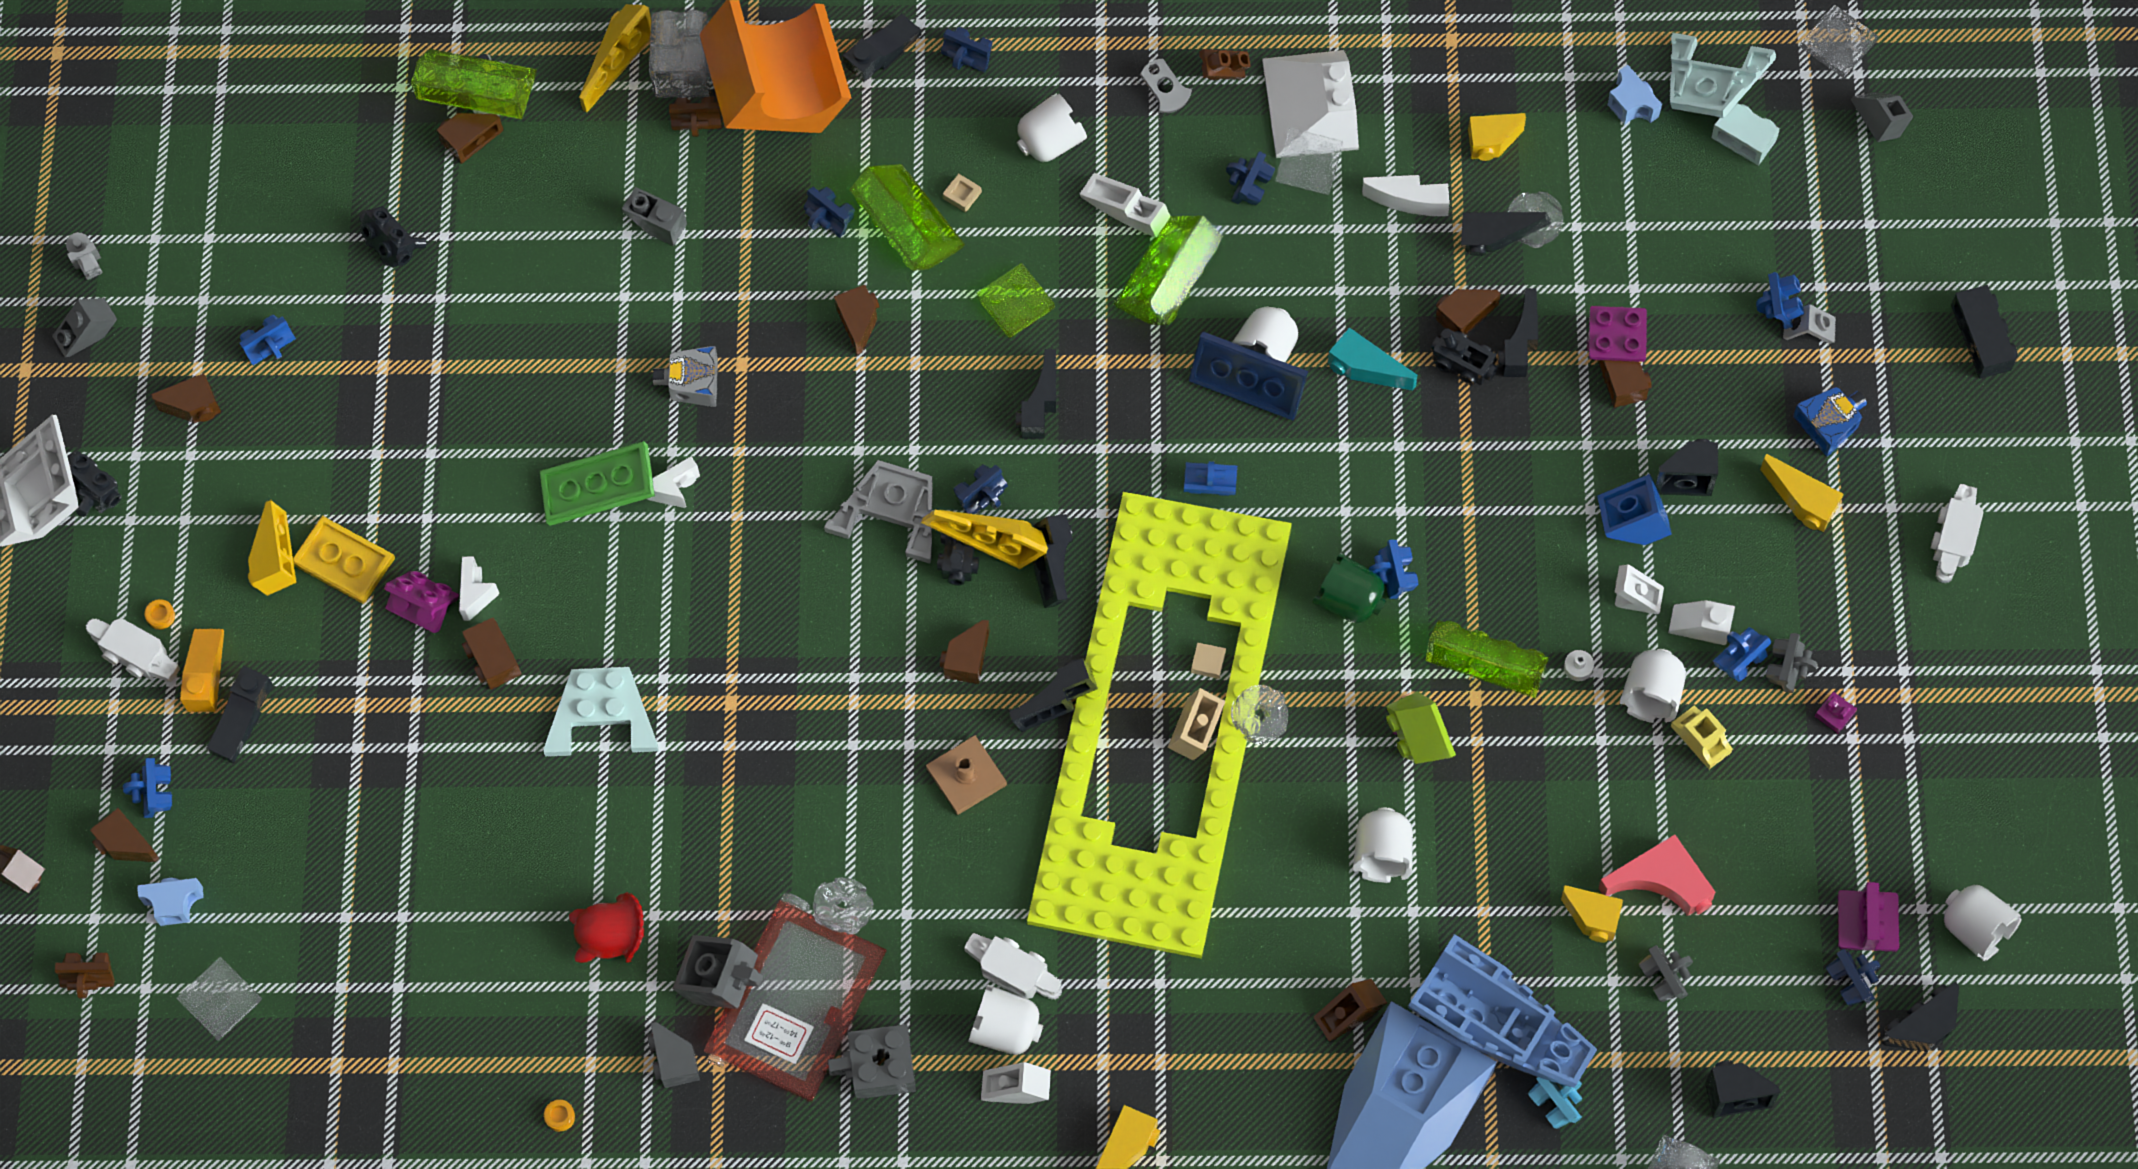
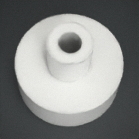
(1578, 665)

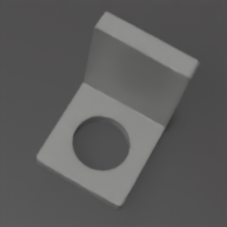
(1815, 323)

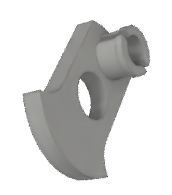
(1169, 101)

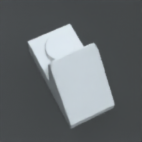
(668, 483)
(1637, 591)
(474, 593)

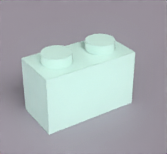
(1746, 133)

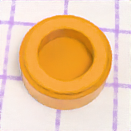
(159, 614)
(559, 1115)

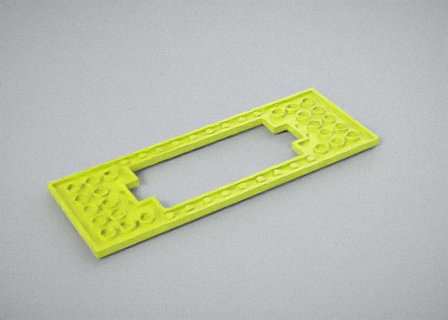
(1132, 893)

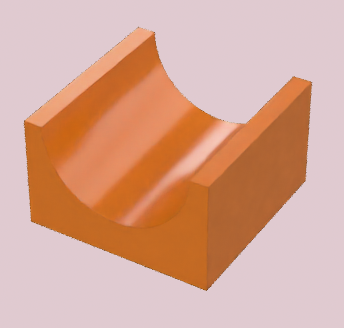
(775, 73)

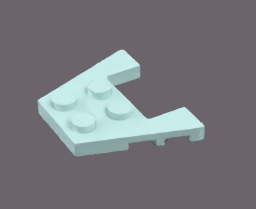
(1708, 86)
(600, 698)

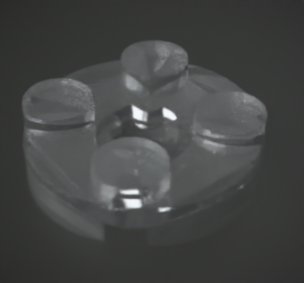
(1539, 203)
(1273, 706)
(842, 919)

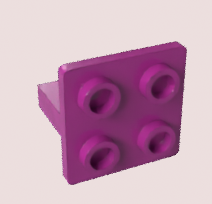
(1617, 333)
(420, 599)
(1868, 919)

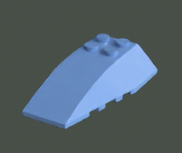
(1492, 1013)

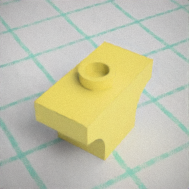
(1703, 735)

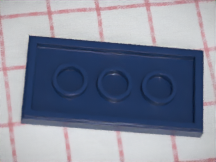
(1248, 376)

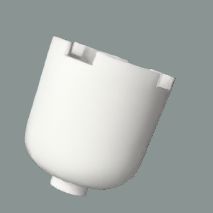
(1049, 130)
(1269, 333)
(1654, 686)
(1383, 846)
(1980, 919)
(1006, 1022)

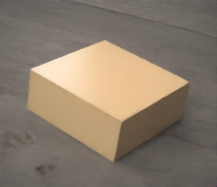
(962, 193)
(1208, 660)

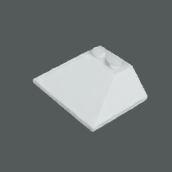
(1311, 96)
(35, 485)

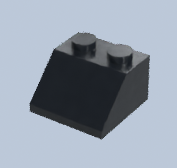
(1690, 470)
(1738, 1089)

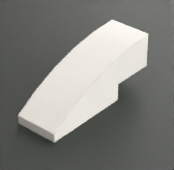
(1407, 194)
(1126, 204)

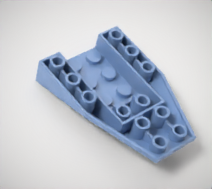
(1406, 1095)

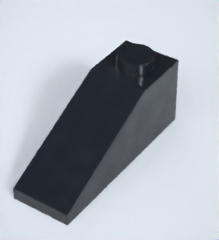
(1494, 230)

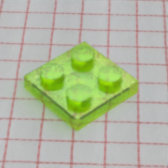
(1015, 300)

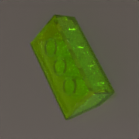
(473, 83)
(906, 216)
(1169, 269)
(1486, 658)

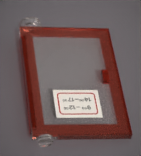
(803, 1002)

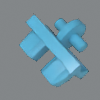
(1565, 1111)

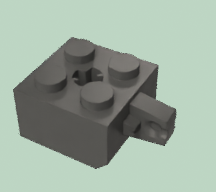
(716, 972)
(862, 1062)

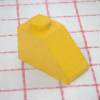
(1493, 134)
(1593, 912)

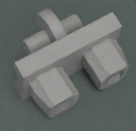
(83, 254)

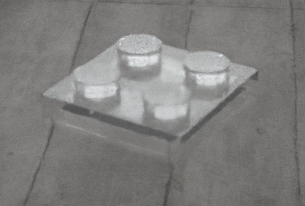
(1839, 41)
(1309, 161)
(219, 998)

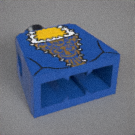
(1830, 417)

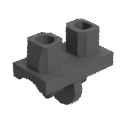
(1795, 665)
(1657, 962)

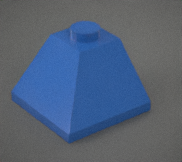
(1634, 512)

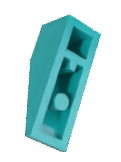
(1367, 363)

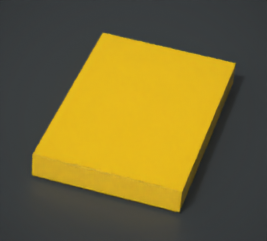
(343, 559)

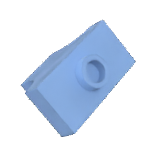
(1633, 98)
(171, 899)

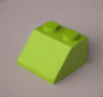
(1419, 729)

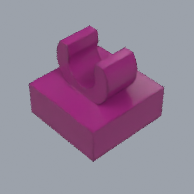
(1835, 712)

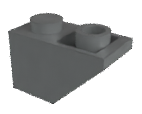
(1883, 114)
(655, 216)
(84, 325)
(675, 1057)

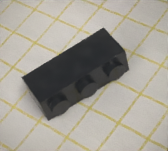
(1984, 331)

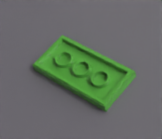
(597, 483)

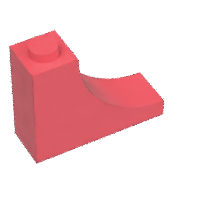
(1666, 871)

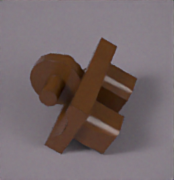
(1224, 64)
(695, 115)
(85, 976)

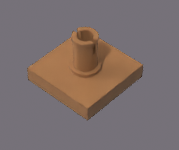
(966, 775)

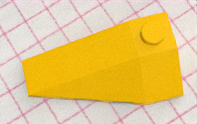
(623, 40)
(1002, 538)

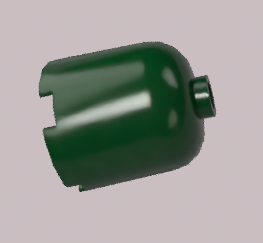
(1351, 591)

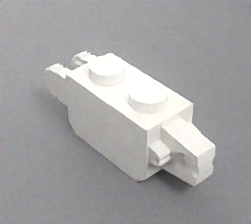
(1958, 532)
(133, 648)
(1013, 968)

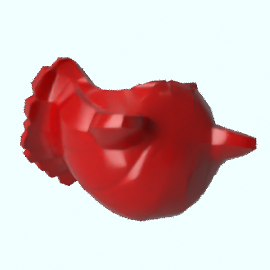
(608, 929)

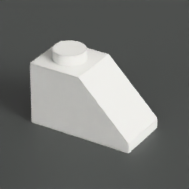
(1702, 621)
(1016, 1084)

